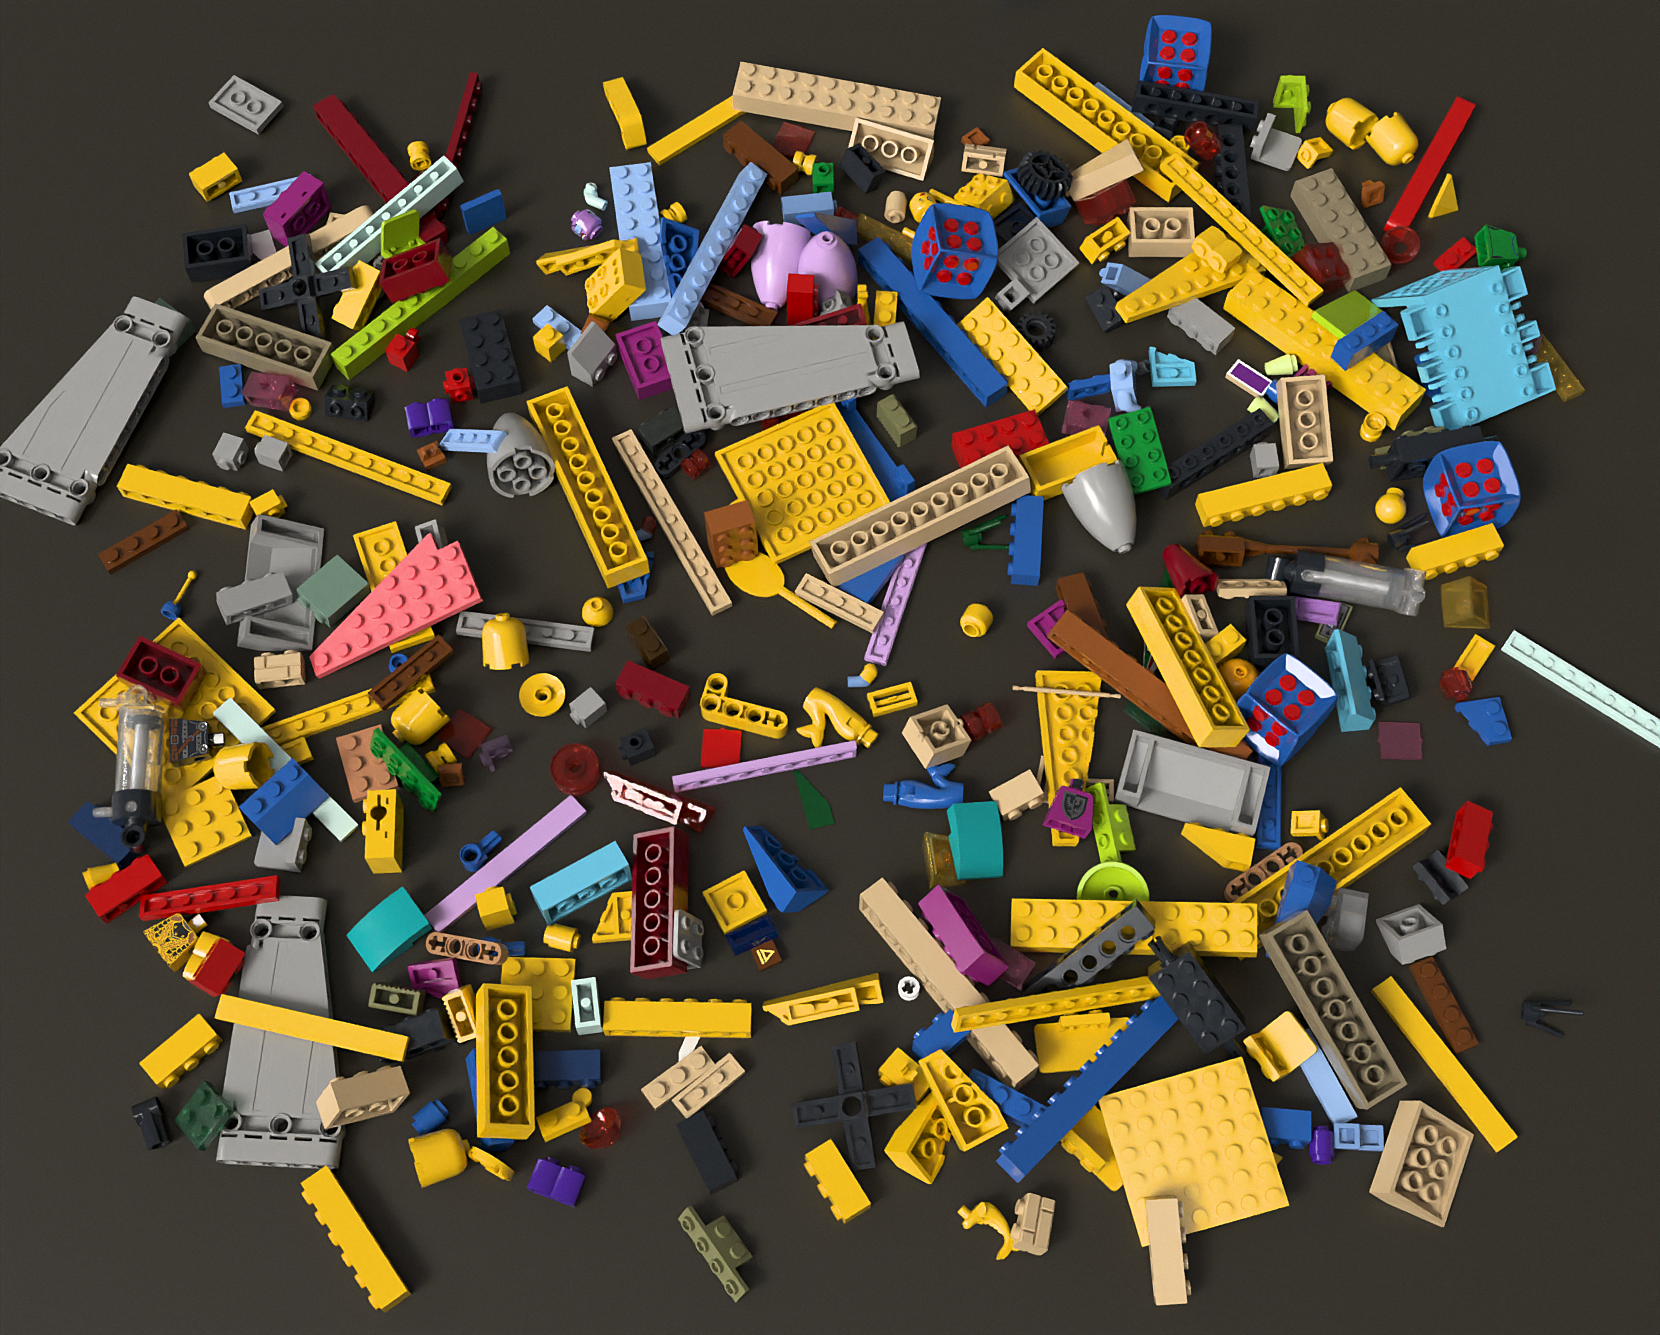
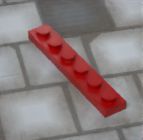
(210, 898)

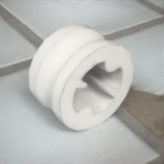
(916, 990)

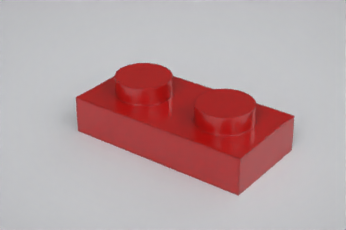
(1456, 256)

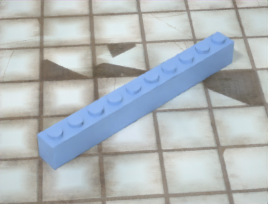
(712, 249)

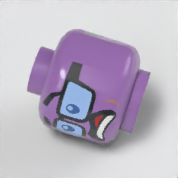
(586, 224)

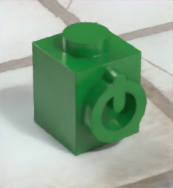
(822, 177)

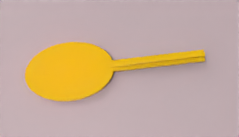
(765, 579)

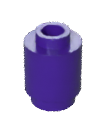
(1322, 1145)

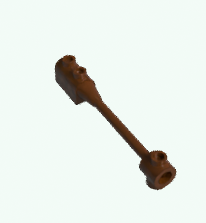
(1231, 549)

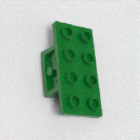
(1282, 230)
(1140, 450)
(409, 767)

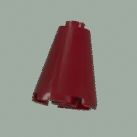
(1187, 572)

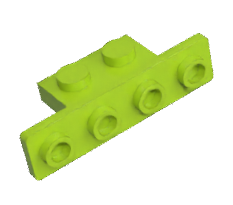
(1110, 825)

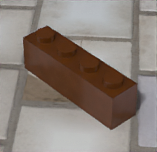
(750, 147)
(1077, 598)

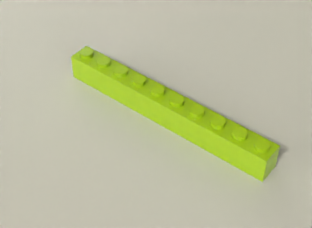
(399, 318)

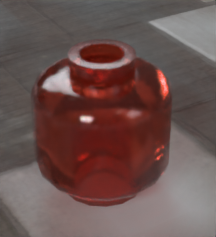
(1456, 684)

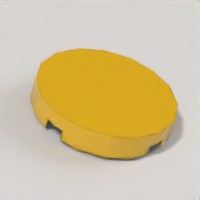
(491, 1163)

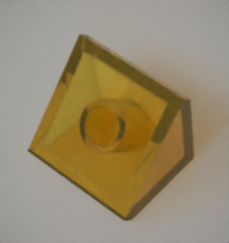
(1465, 604)
(939, 861)

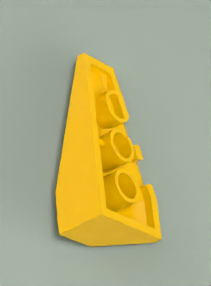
(964, 1105)
(920, 1141)

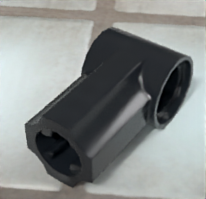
(149, 1117)

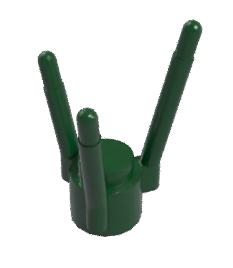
(973, 535)

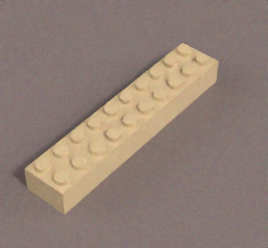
(831, 100)
(920, 516)
(943, 982)

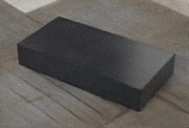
(1166, 126)

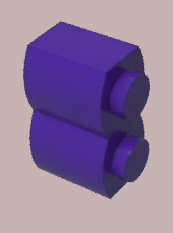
(429, 417)
(556, 1181)

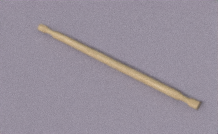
(1062, 691)

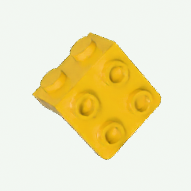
(987, 193)
(1281, 1046)

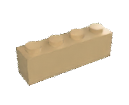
(1165, 1250)

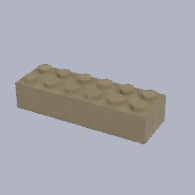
(1337, 220)
(266, 346)

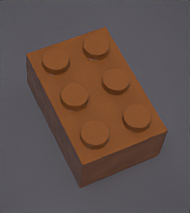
(731, 534)

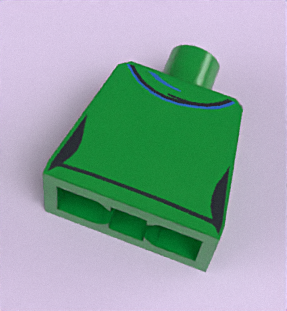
(1497, 248)

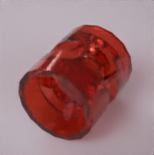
(1202, 140)
(983, 720)

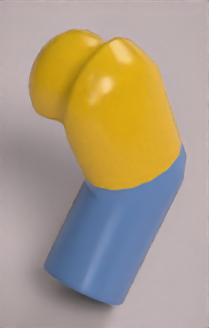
(865, 678)

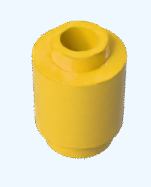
(562, 937)

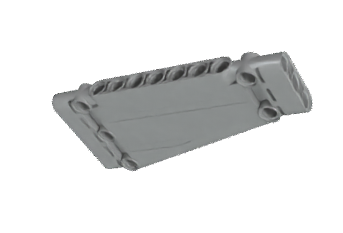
(781, 369)
(89, 415)
(274, 1074)

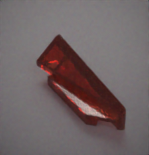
(658, 801)

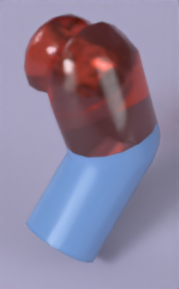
(647, 528)

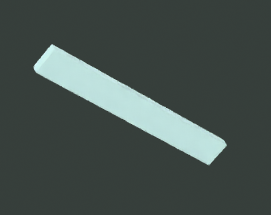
(1583, 687)
(247, 731)

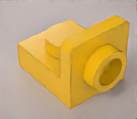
(1313, 150)
(1309, 824)

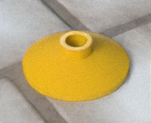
(538, 686)

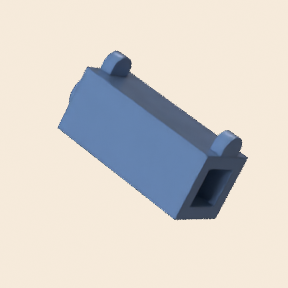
(807, 203)
(1122, 278)

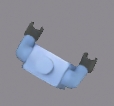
(1124, 383)

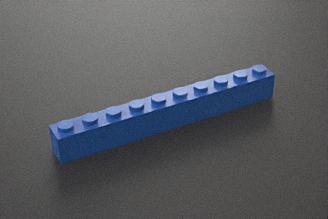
(933, 322)
(1087, 1089)

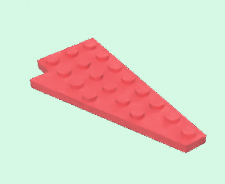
(415, 595)

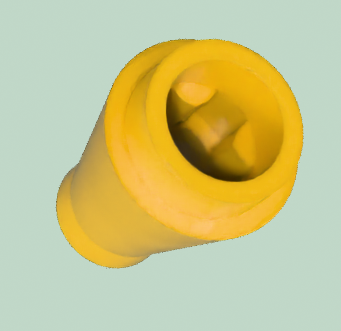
(99, 874)

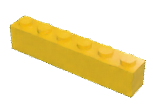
(1263, 495)
(186, 496)
(677, 1018)
(355, 1239)

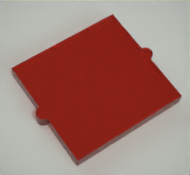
(792, 139)
(463, 733)

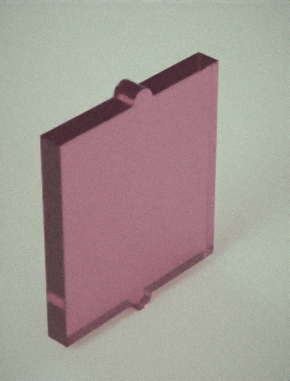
(1400, 741)

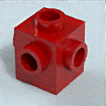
(459, 385)

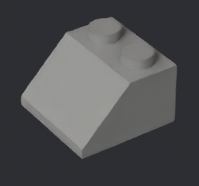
(591, 355)
(1412, 934)

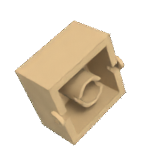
(936, 736)

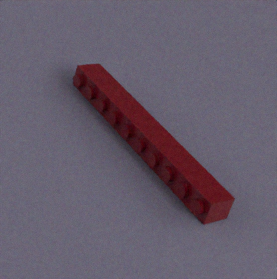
(371, 161)

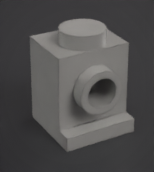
(1014, 290)
(837, 302)

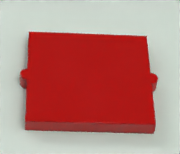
(720, 748)

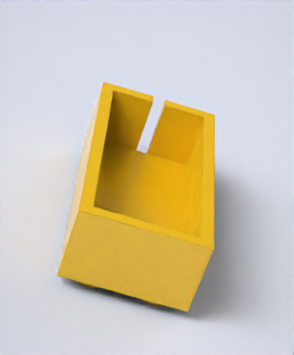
(1064, 459)

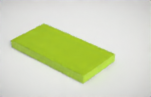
(1345, 314)

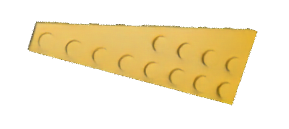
(1183, 282)
(1066, 732)

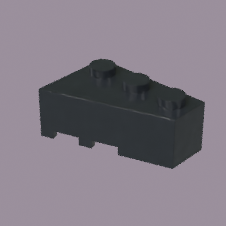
(425, 1033)

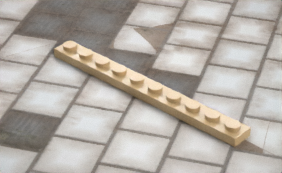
(672, 522)

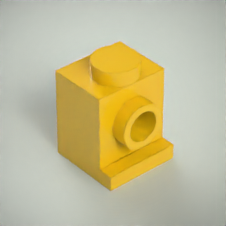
(269, 505)

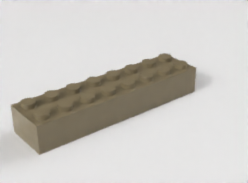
(1332, 1009)

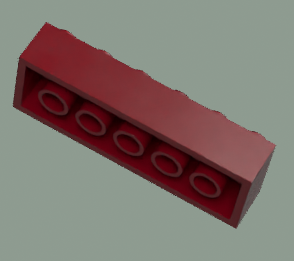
(657, 891)

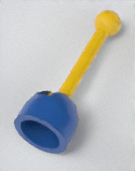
(172, 608)

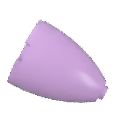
(775, 258)
(831, 264)

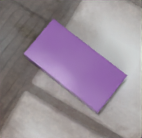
(1317, 610)

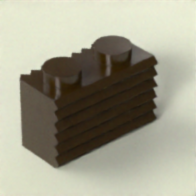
(647, 643)

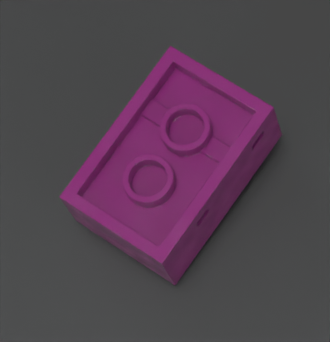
(297, 208)
(644, 359)

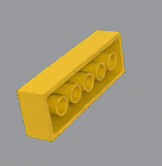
(504, 1061)

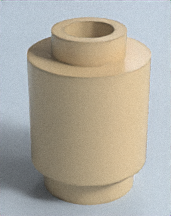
(895, 207)

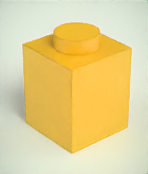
(549, 342)

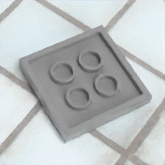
(1036, 259)

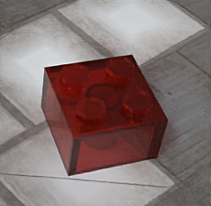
(1106, 203)
(1323, 265)

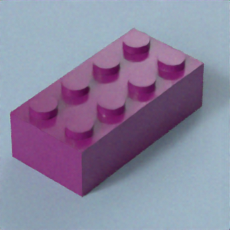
(962, 936)

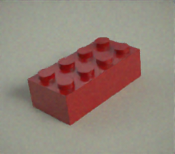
(1019, 432)

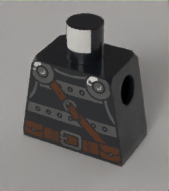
(192, 741)

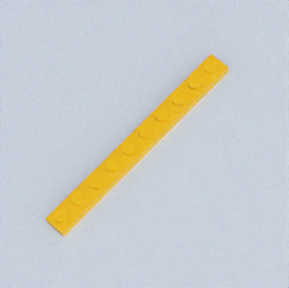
(1241, 229)
(350, 458)
(1053, 1004)

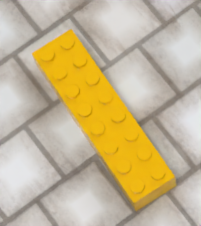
(1187, 667)

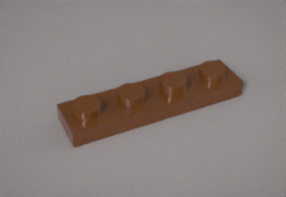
(738, 306)
(143, 541)
(411, 672)
(1443, 1005)

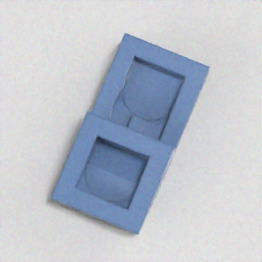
(1358, 1137)

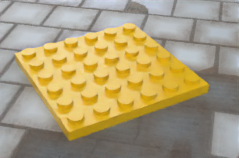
(802, 480)
(215, 689)
(1194, 1141)

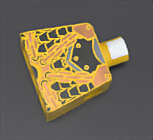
(175, 939)

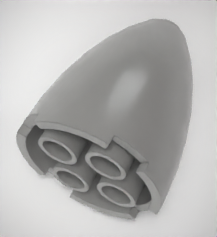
(517, 452)
(1105, 505)

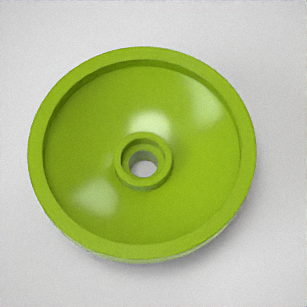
(1113, 876)

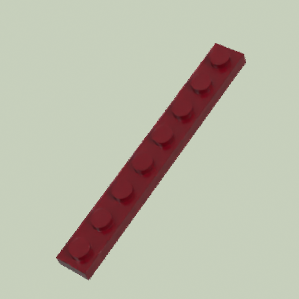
(460, 132)

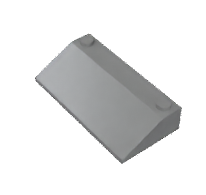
(297, 551)
(1192, 784)

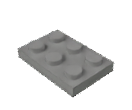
(246, 104)

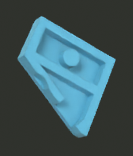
(1170, 370)

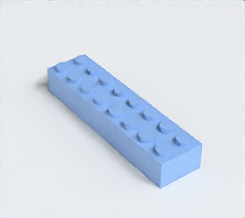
(639, 218)

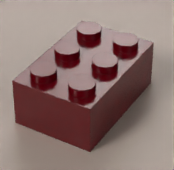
(416, 270)
(162, 672)

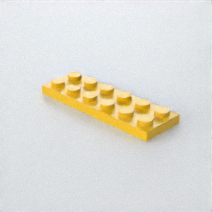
(1013, 357)
(380, 553)

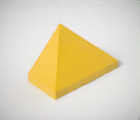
(1445, 200)

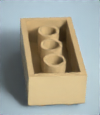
(1304, 421)

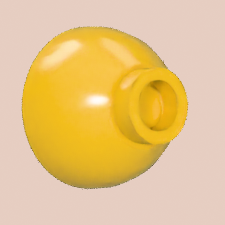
(597, 612)

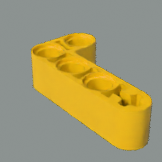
(625, 113)
(746, 711)

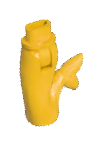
(844, 719)

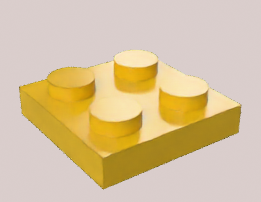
(734, 902)

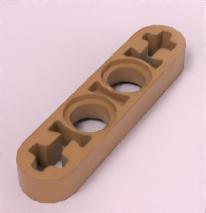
(1261, 870)
(466, 949)

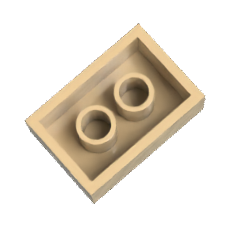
(1160, 231)
(362, 1096)

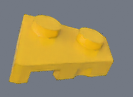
(616, 919)

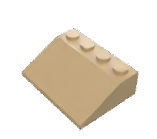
(1421, 1162)

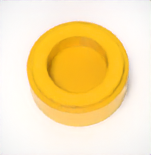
(300, 409)

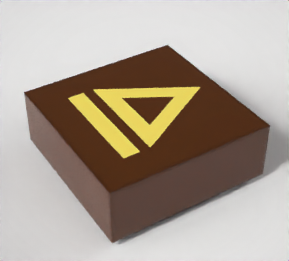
(766, 955)

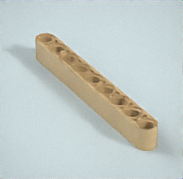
(278, 266)

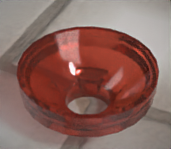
(1404, 235)
(602, 1130)

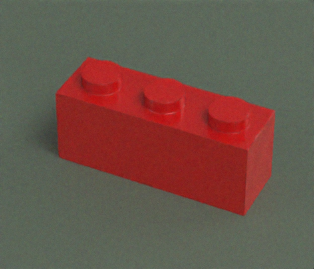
(801, 298)
(1469, 840)
(126, 888)

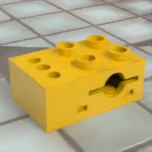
(615, 284)
(383, 830)

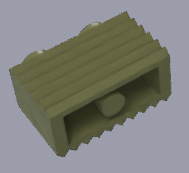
(896, 420)
(397, 998)

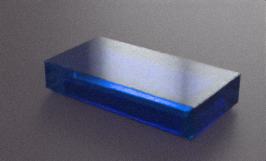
(751, 935)

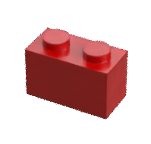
(218, 967)

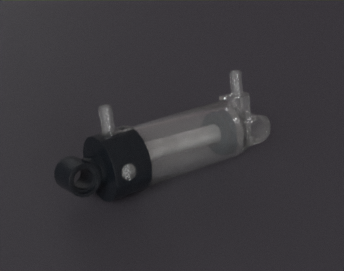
(1350, 581)
(138, 766)

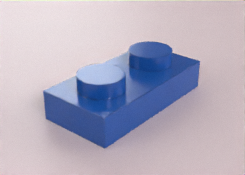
(232, 385)
(1088, 387)

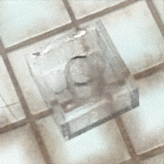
(1345, 920)

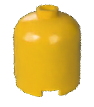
(1350, 122)
(1393, 140)
(504, 642)
(418, 718)
(243, 765)
(439, 1155)

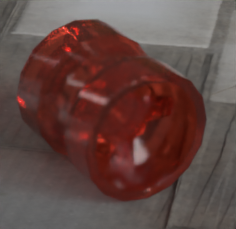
(695, 464)

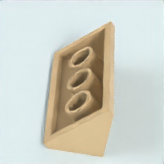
(894, 148)

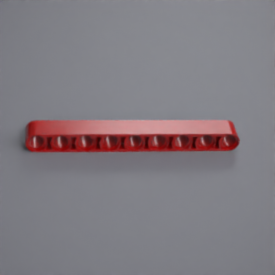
(1431, 164)

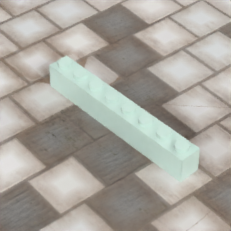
(420, 195)

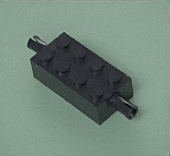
(1412, 455)
(1196, 998)

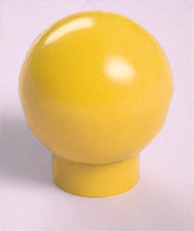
(1391, 506)

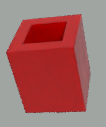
(403, 351)

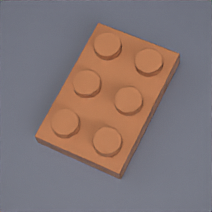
(361, 767)

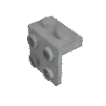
(1274, 146)
(289, 853)
(688, 938)

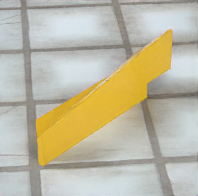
(585, 257)
(826, 1000)

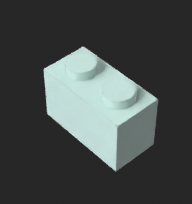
(586, 1006)

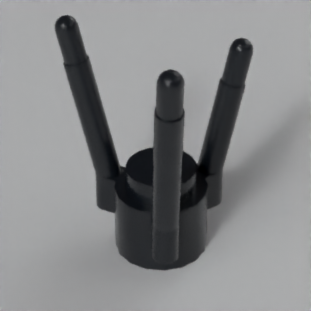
(1399, 537)
(1534, 1011)

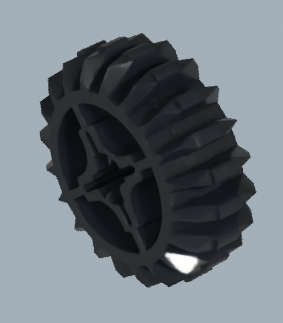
(1044, 175)

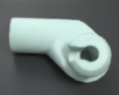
(592, 197)

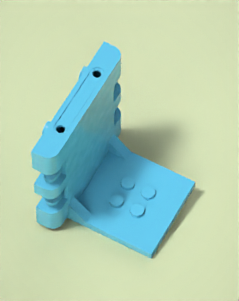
(1472, 342)

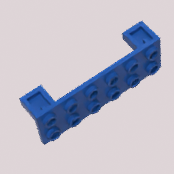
(893, 479)

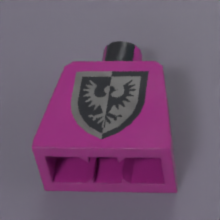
(1071, 810)

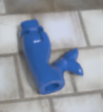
(922, 796)

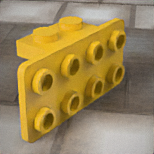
(1074, 1040)
(1093, 1148)

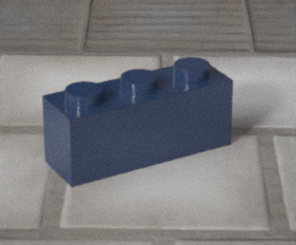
(103, 834)
(567, 1069)

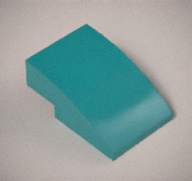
(976, 840)
(388, 930)

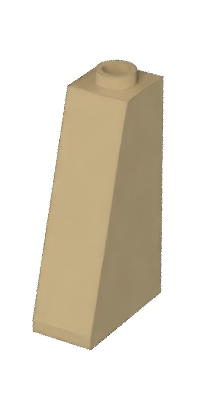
(1104, 171)

